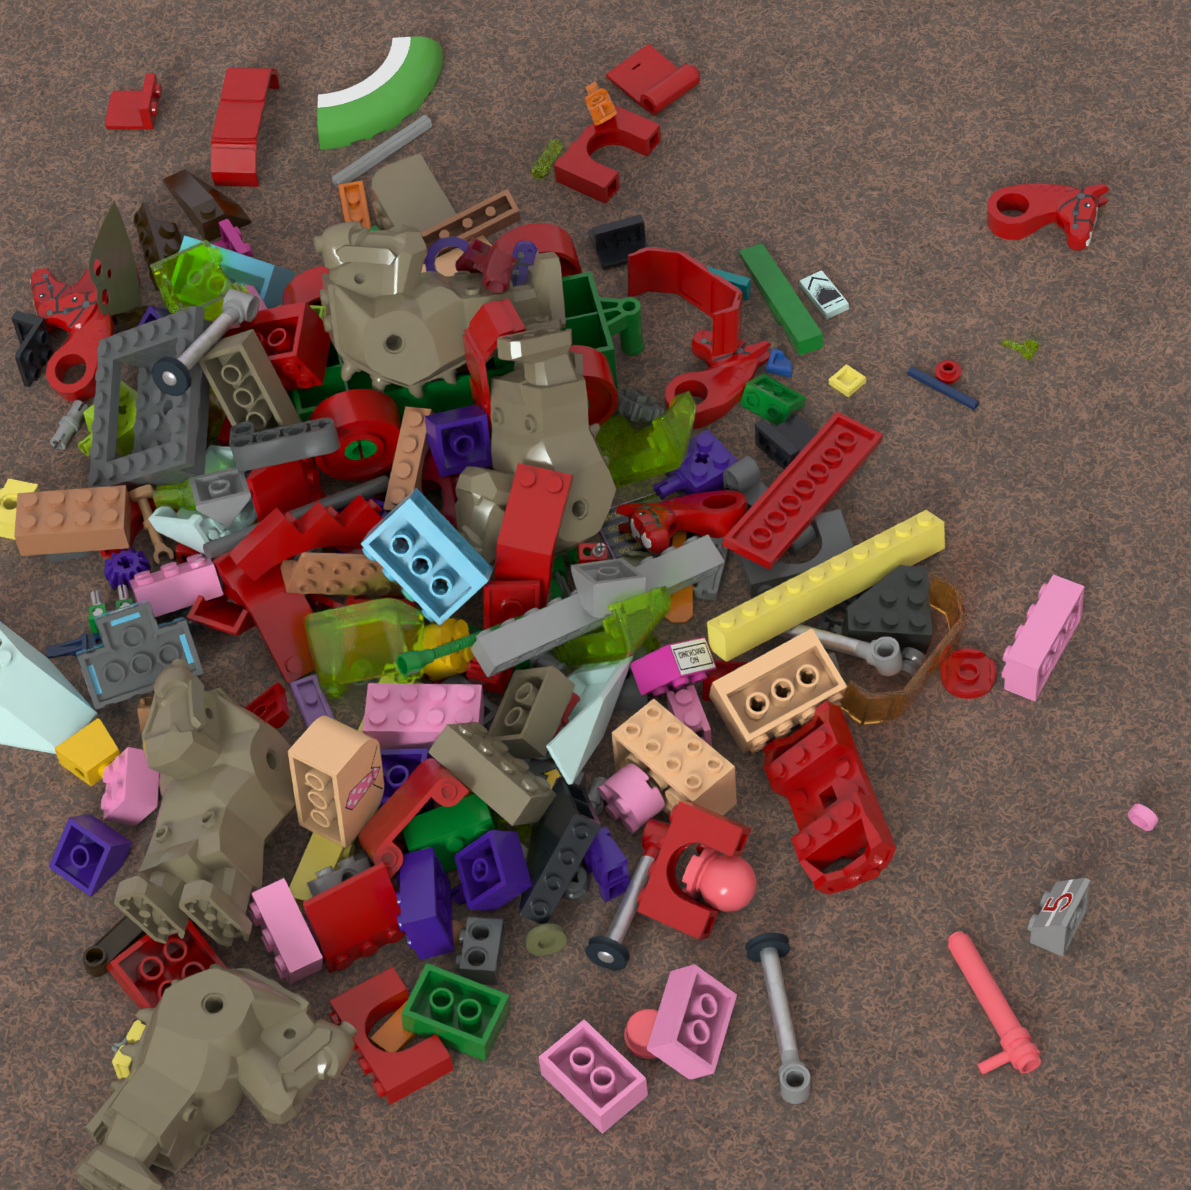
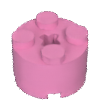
(631, 797)

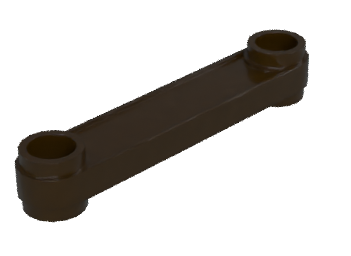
(111, 945)

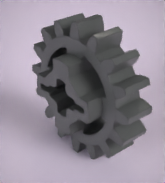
(638, 405)

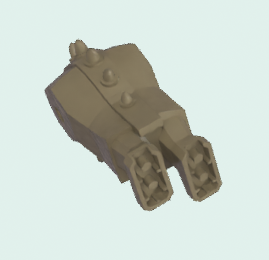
(408, 322)
(540, 423)
(221, 802)
(196, 1060)

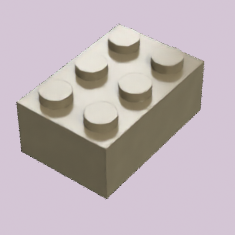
(531, 711)

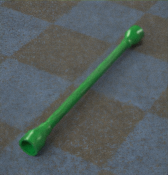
(414, 660)

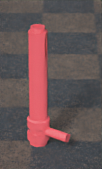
(1014, 1038)

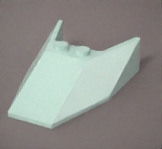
(598, 689)
(36, 699)

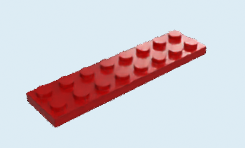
(802, 490)

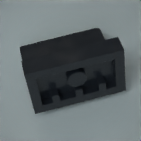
(785, 440)

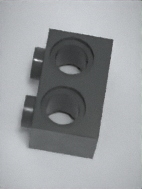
(485, 951)

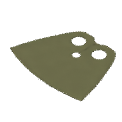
(115, 253)

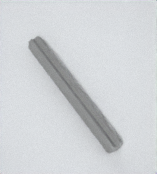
(382, 151)

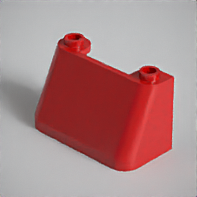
(426, 781)

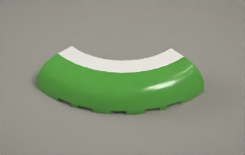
(382, 98)

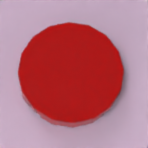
(968, 673)

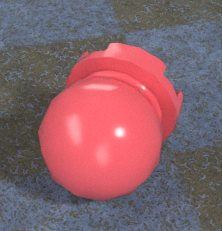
(722, 880)

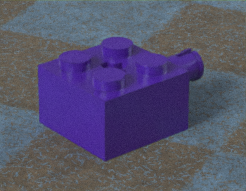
(701, 469)
(491, 871)

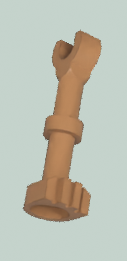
(141, 495)

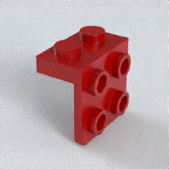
(135, 108)

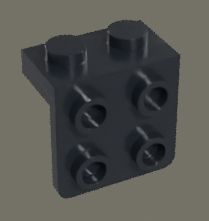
(34, 346)

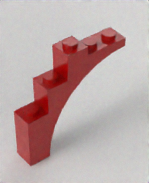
(284, 536)

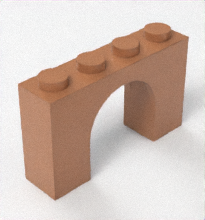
(408, 458)

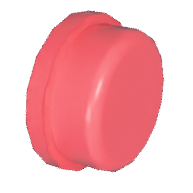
(639, 1031)

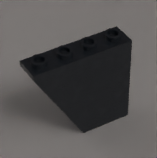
(557, 849)

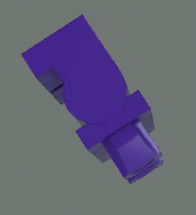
(607, 865)

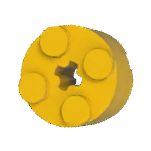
(439, 635)

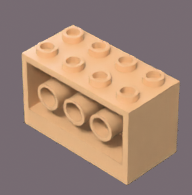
(773, 675)
(675, 760)

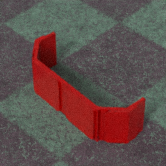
(239, 125)
(683, 275)
(480, 340)

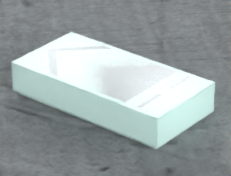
(824, 294)

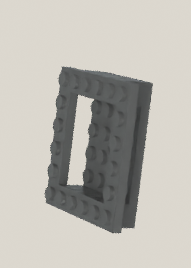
(167, 428)

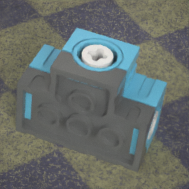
(134, 653)

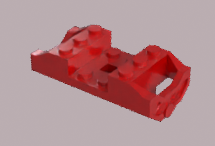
(830, 801)

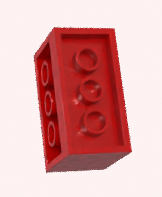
(293, 342)

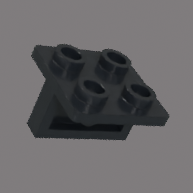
(617, 240)

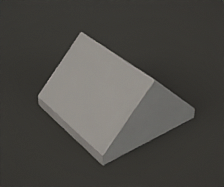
(221, 494)

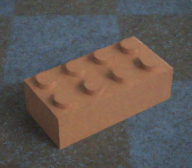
(73, 520)

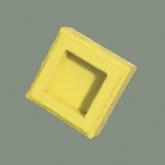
(847, 380)

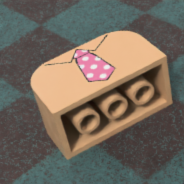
(336, 779)

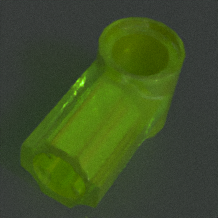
(175, 496)

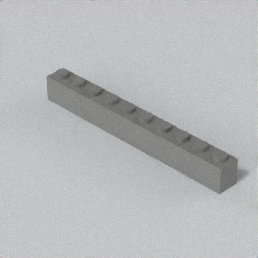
(567, 619)

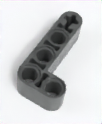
(281, 444)
(745, 478)

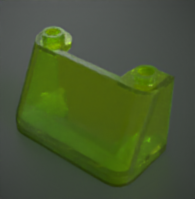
(194, 279)
(649, 449)
(621, 632)
(363, 642)

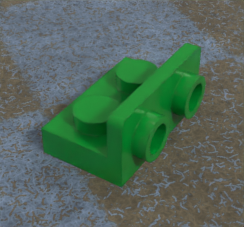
(771, 399)

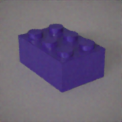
(425, 904)

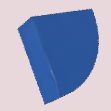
(779, 364)

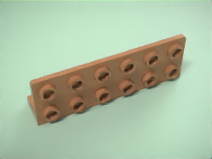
(338, 575)

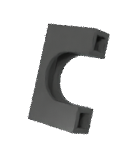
(832, 540)

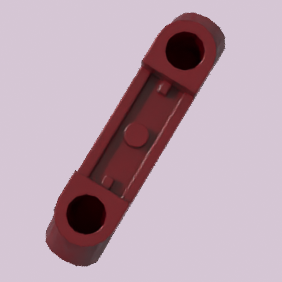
(488, 260)

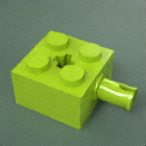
(125, 425)

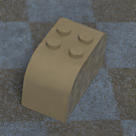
(409, 196)

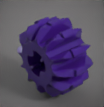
(124, 566)

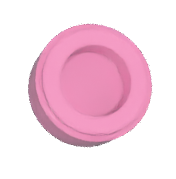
(1143, 817)

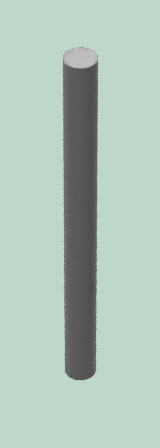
(337, 501)

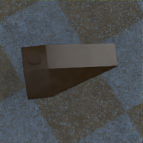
(204, 204)

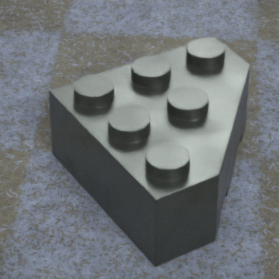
(894, 609)

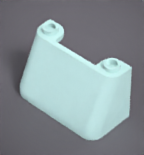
(194, 527)

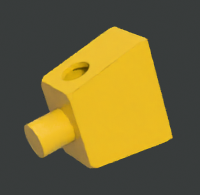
(88, 752)

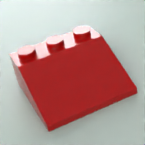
(284, 486)
(354, 918)
(152, 966)

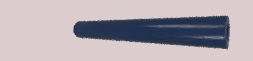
(943, 388)

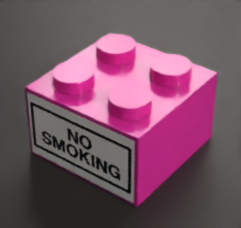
(673, 667)

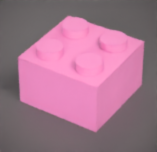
(129, 789)

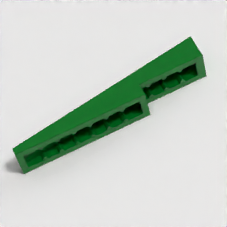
(782, 300)

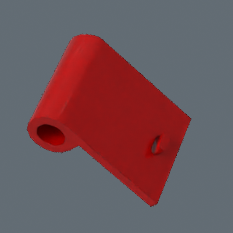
(653, 79)

